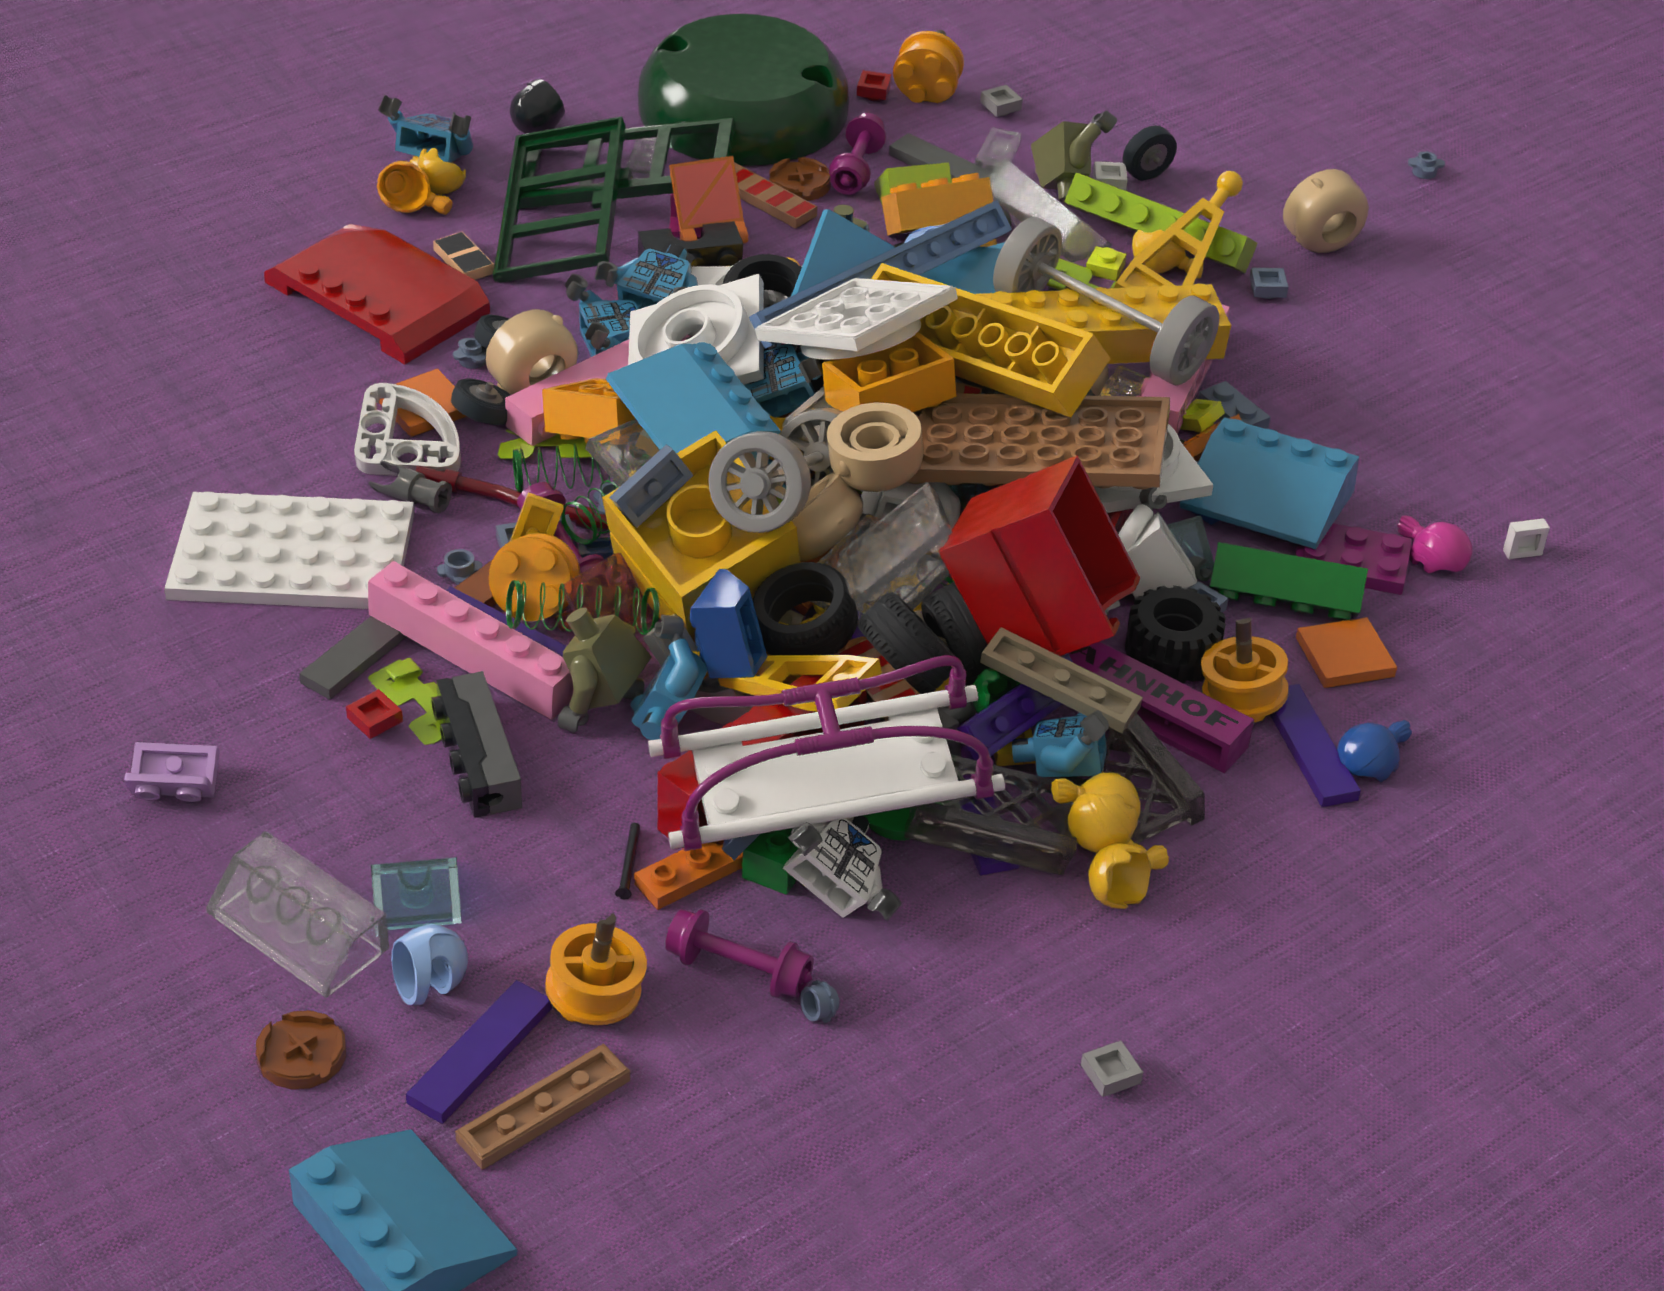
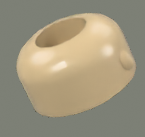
(1326, 211)
(530, 350)
(875, 446)
(827, 516)

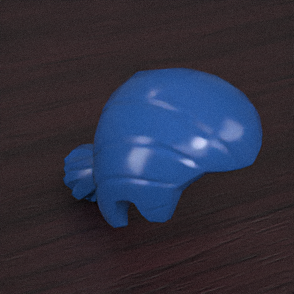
(1373, 748)

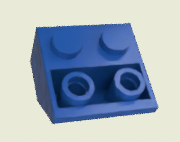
(728, 628)

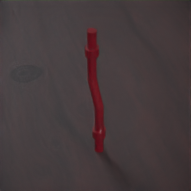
(501, 493)

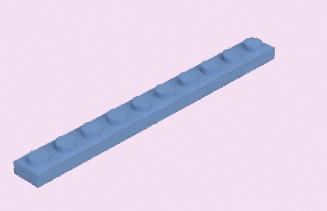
(913, 256)

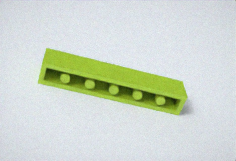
(1146, 215)

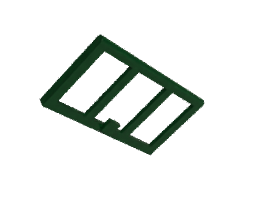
(654, 185)
(603, 199)

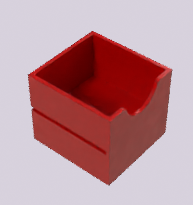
(1041, 560)

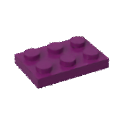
(1381, 553)

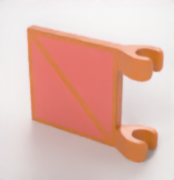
(706, 195)

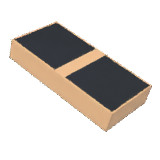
(463, 255)

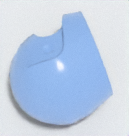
(425, 958)

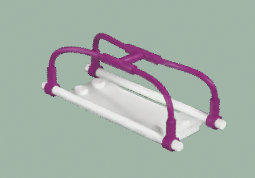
(825, 772)

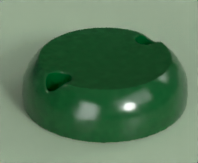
(750, 67)

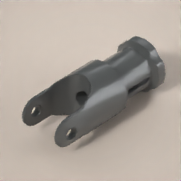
(414, 487)

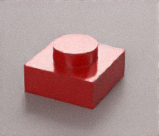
(874, 85)
(374, 714)

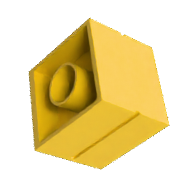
(690, 540)

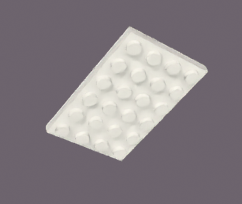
(286, 549)

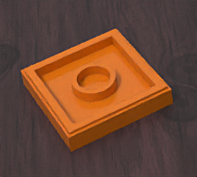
(436, 387)
(1346, 652)

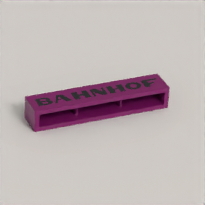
(1174, 710)

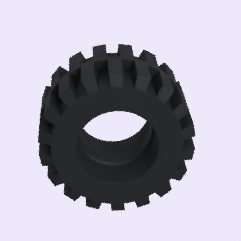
(1173, 630)

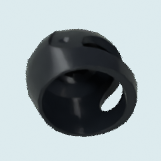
(536, 107)

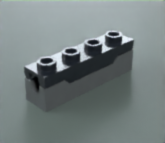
(477, 745)

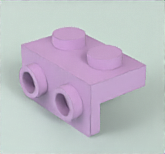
(173, 771)

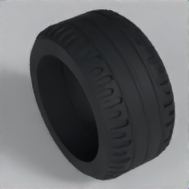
(775, 271)
(798, 585)
(951, 619)
(905, 640)

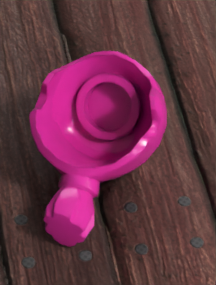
(1437, 546)

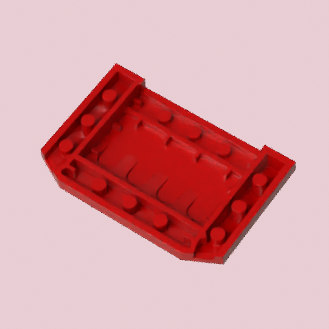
(384, 289)

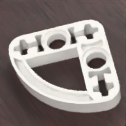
(391, 449)

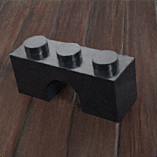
(717, 247)

